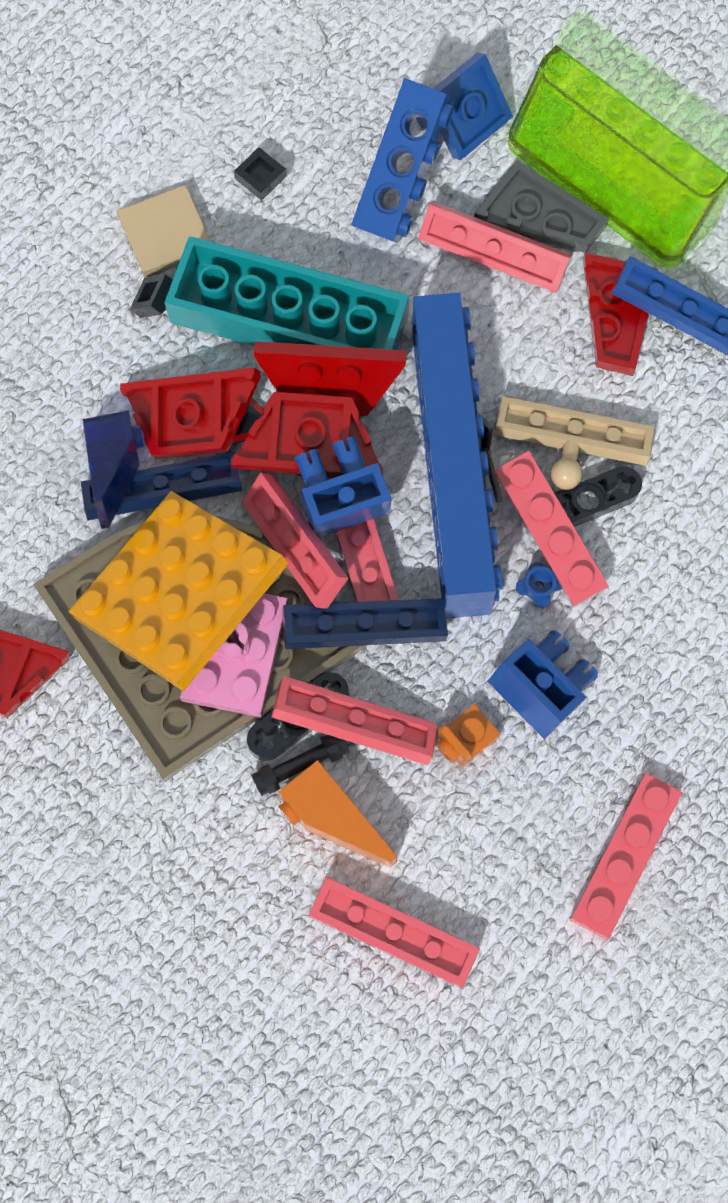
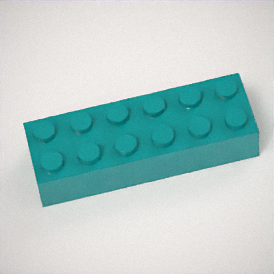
(279, 302)

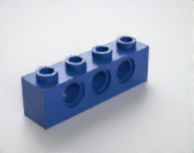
(412, 102)

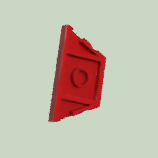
(331, 370)
(191, 411)
(299, 424)
(25, 668)

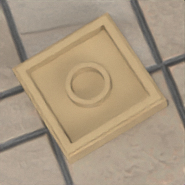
(161, 228)

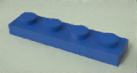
(673, 303)

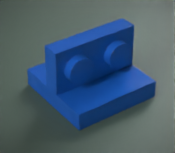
(477, 106)

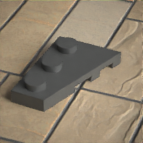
(541, 210)

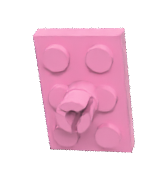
(242, 667)

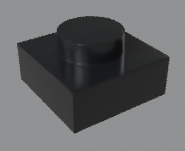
(260, 173)
(151, 296)

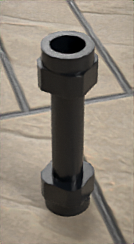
(268, 778)

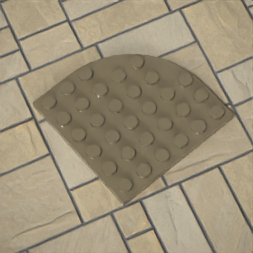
(164, 726)

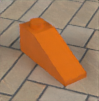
(329, 813)

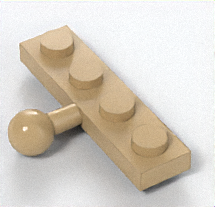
(573, 433)

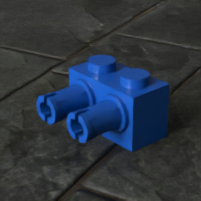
(346, 498)
(538, 686)

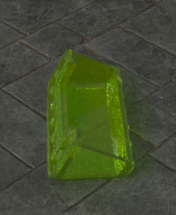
(617, 160)

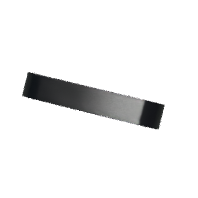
(617, 498)
(297, 733)

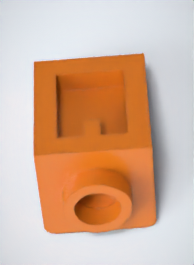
(466, 736)

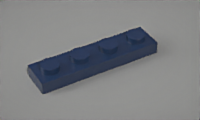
(188, 479)
(364, 623)

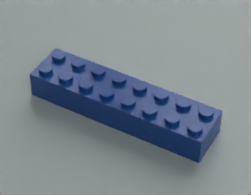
(454, 456)

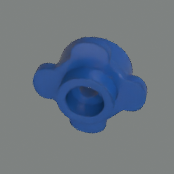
(527, 586)

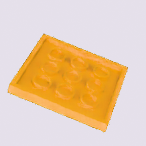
(178, 589)

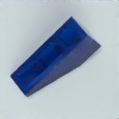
(112, 460)

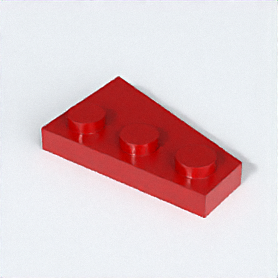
(615, 323)

